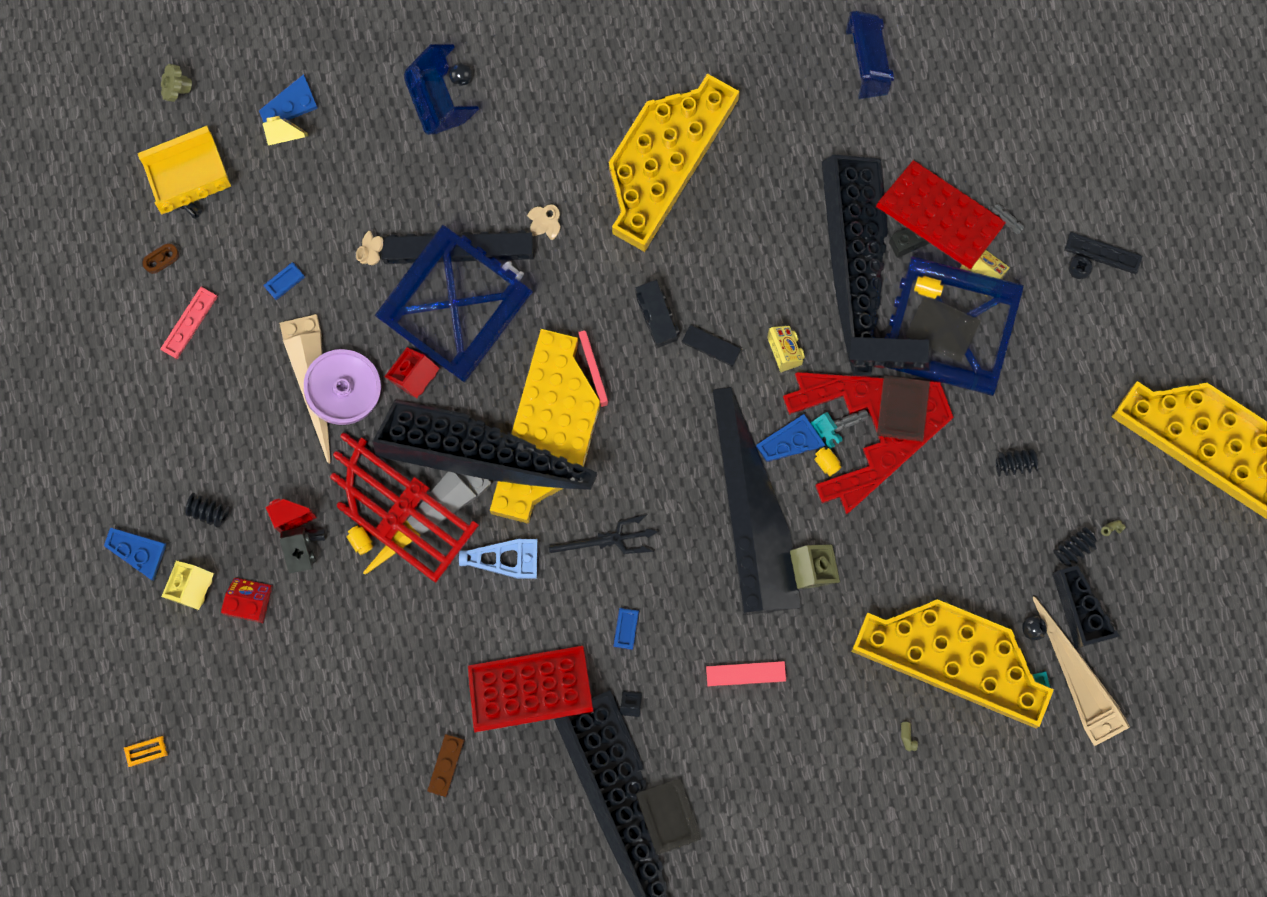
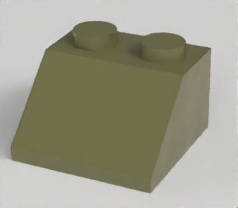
(814, 566)

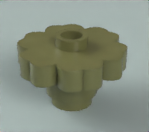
(174, 83)

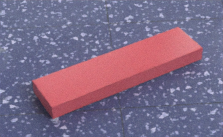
(189, 322)
(593, 368)
(745, 674)

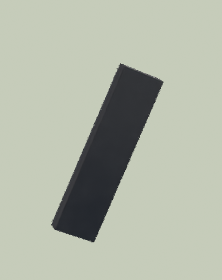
(1103, 253)

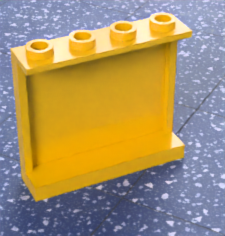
(184, 170)

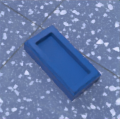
(284, 281)
(626, 629)

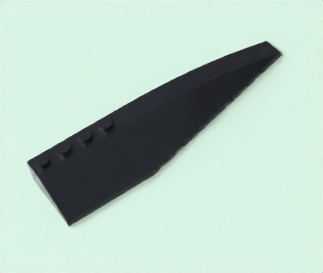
(856, 243)
(470, 448)
(756, 520)
(611, 778)

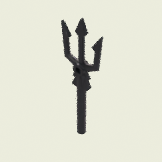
(609, 539)

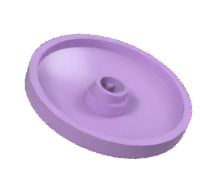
(342, 387)

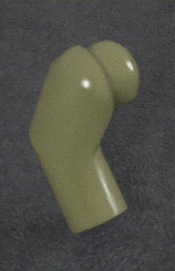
(1110, 527)
(906, 737)

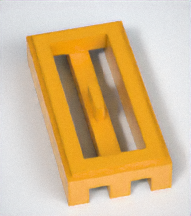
(161, 747)

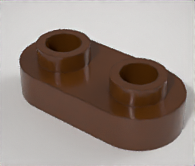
(160, 257)

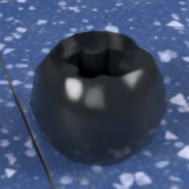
(460, 74)
(1079, 273)
(1034, 628)

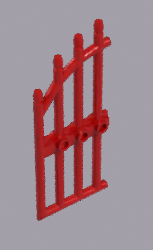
(400, 511)

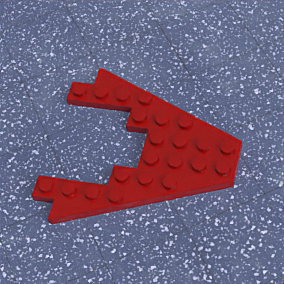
(882, 457)

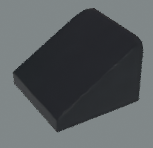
(631, 704)

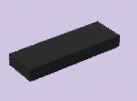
(711, 345)

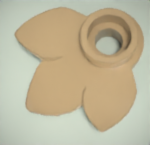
(543, 223)
(369, 250)

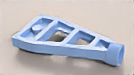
(526, 558)

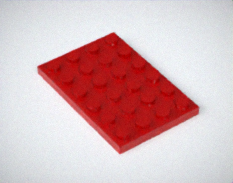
(941, 214)
(529, 689)

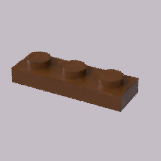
(445, 765)

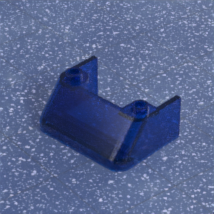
(870, 53)
(430, 93)

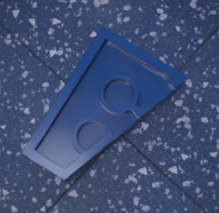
(291, 102)
(790, 440)
(137, 551)

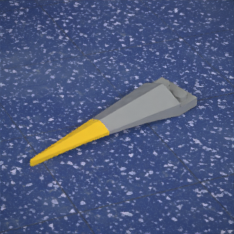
(453, 493)

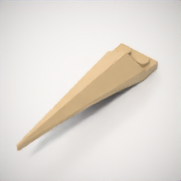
(304, 344)
(1095, 705)

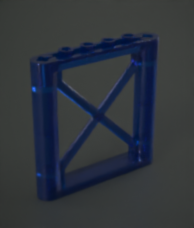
(442, 245)
(1002, 291)

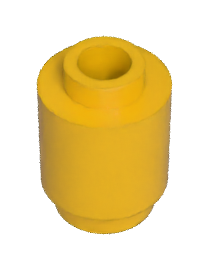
(928, 287)
(827, 461)
(359, 540)

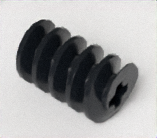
(1016, 461)
(206, 512)
(1076, 547)

